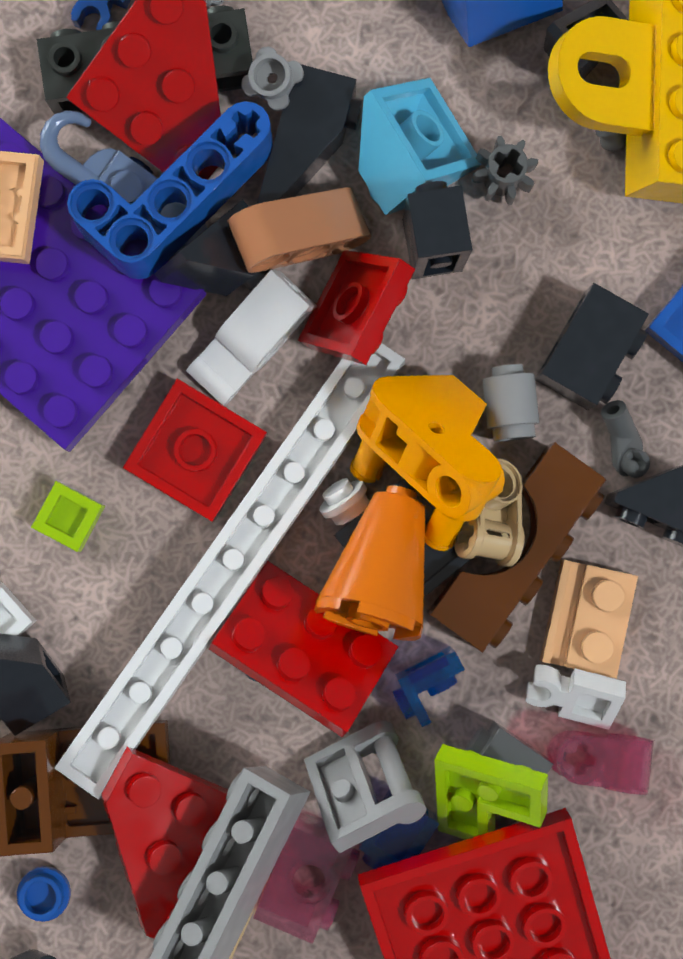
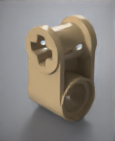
(499, 528)

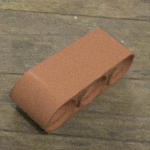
(298, 229)

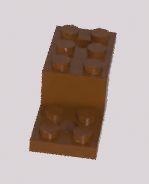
(44, 805)

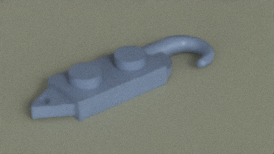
(106, 165)

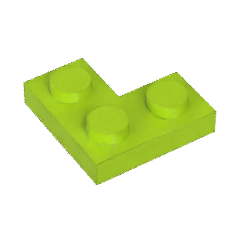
(478, 787)

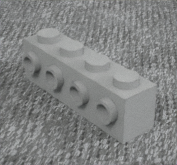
(232, 866)

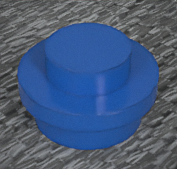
(43, 893)

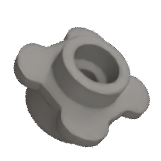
(268, 63)

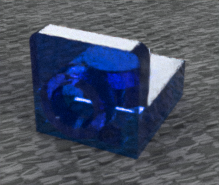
(431, 674)

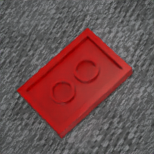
(300, 653)

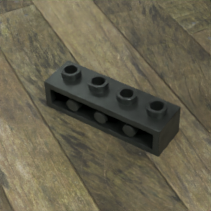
(70, 52)

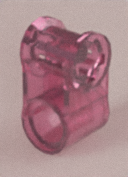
(610, 760)

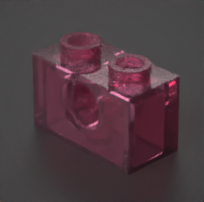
(301, 908)

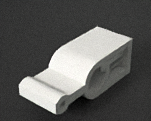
(251, 336)

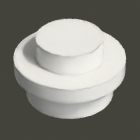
(344, 501)

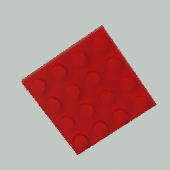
(489, 898)

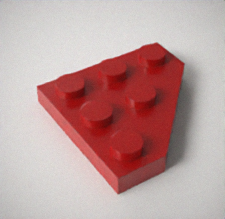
(155, 80)
(158, 829)

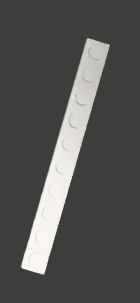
(224, 572)

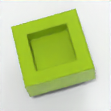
(68, 516)

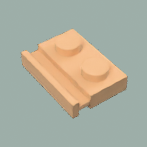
(588, 618)

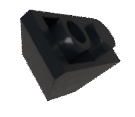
(653, 501)
(29, 683)

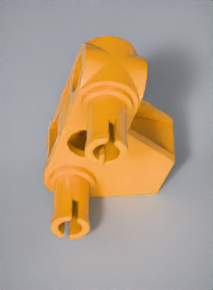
(426, 436)

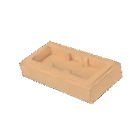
(18, 204)

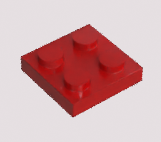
(357, 305)
(195, 450)

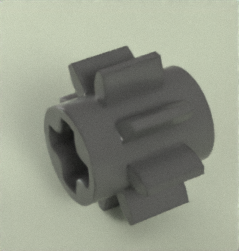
(503, 154)

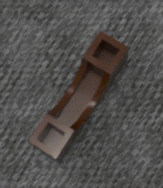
(557, 494)

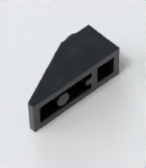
(310, 131)

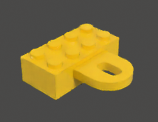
(649, 96)

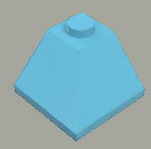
(410, 141)

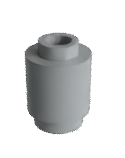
(511, 403)

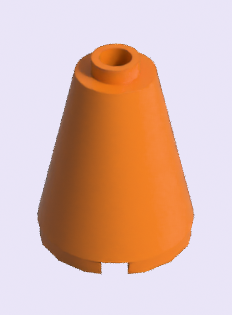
(381, 569)

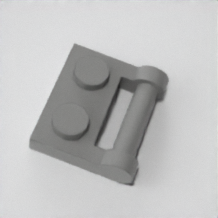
(346, 791)

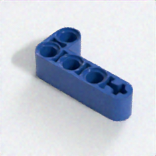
(177, 184)

